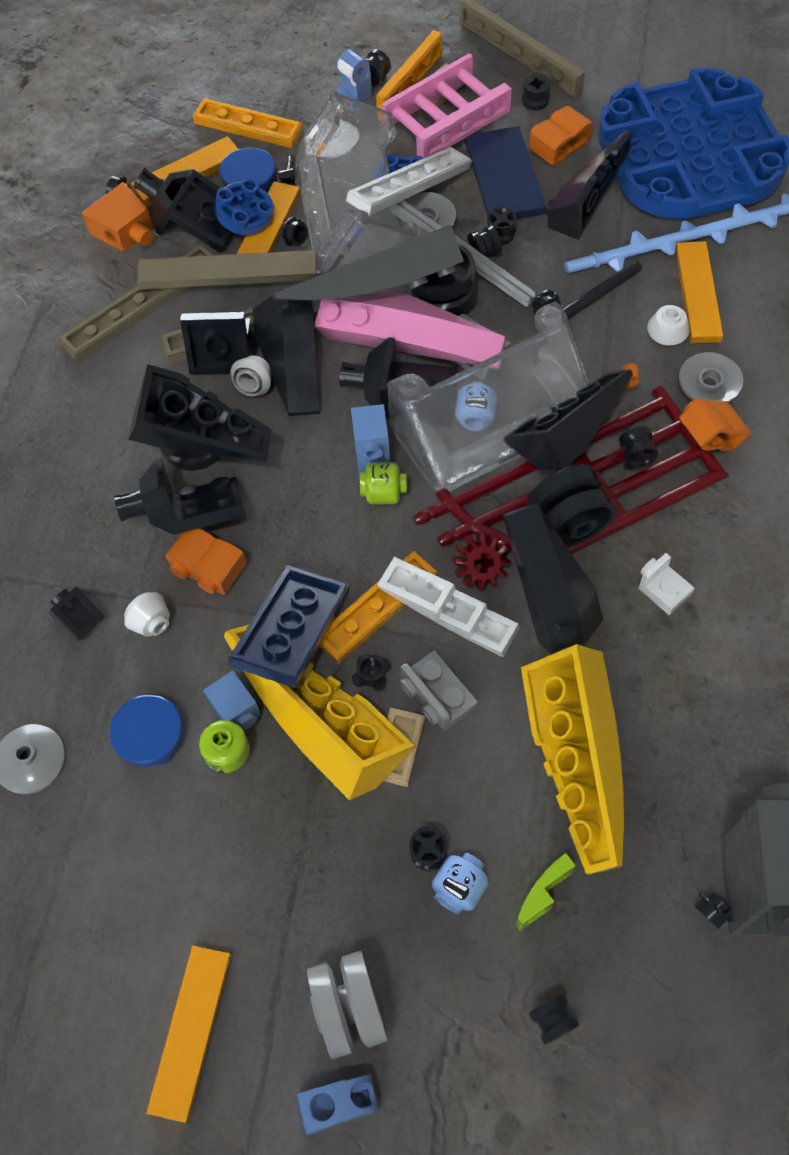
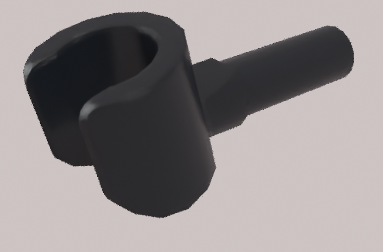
(287, 176)

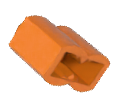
(560, 135)
(714, 425)
(207, 560)

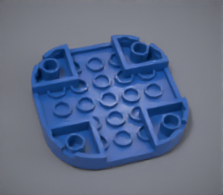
(695, 144)

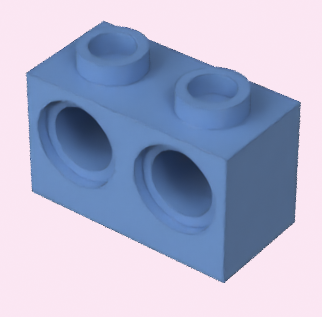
(370, 435)

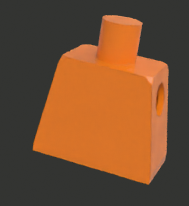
(119, 219)

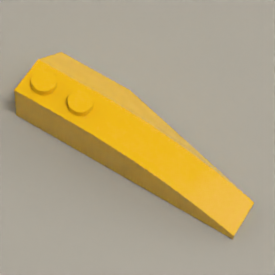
(334, 730)
(579, 738)

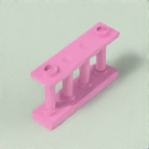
(457, 125)

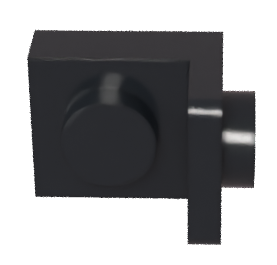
(75, 612)

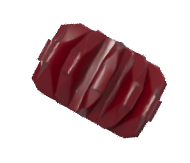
(488, 569)

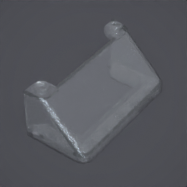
(338, 155)
(460, 423)

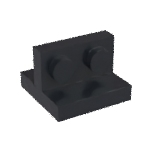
(215, 340)

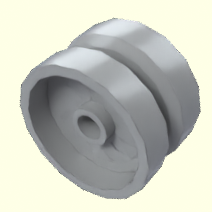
(345, 1005)

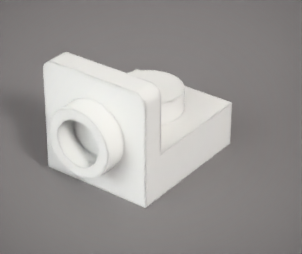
(664, 584)

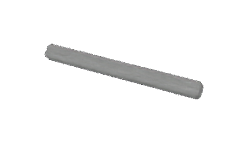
(483, 265)

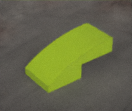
(538, 900)

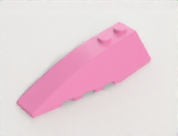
(414, 324)

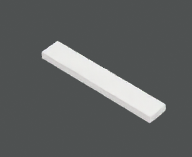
(408, 181)

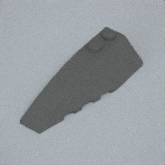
(384, 270)

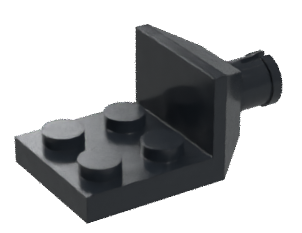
(187, 201)
(383, 368)
(181, 510)

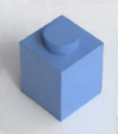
(232, 701)

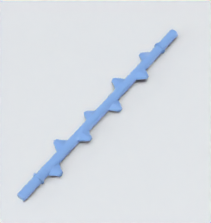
(688, 232)

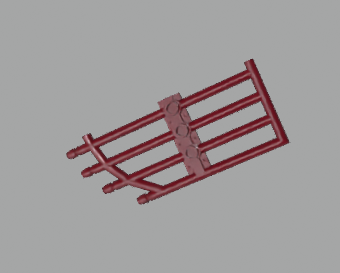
(623, 519)

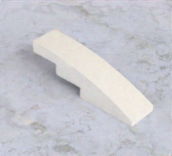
(448, 607)

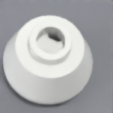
(669, 325)
(251, 375)
(147, 614)

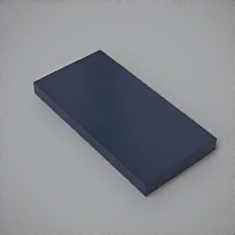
(505, 172)
(289, 626)

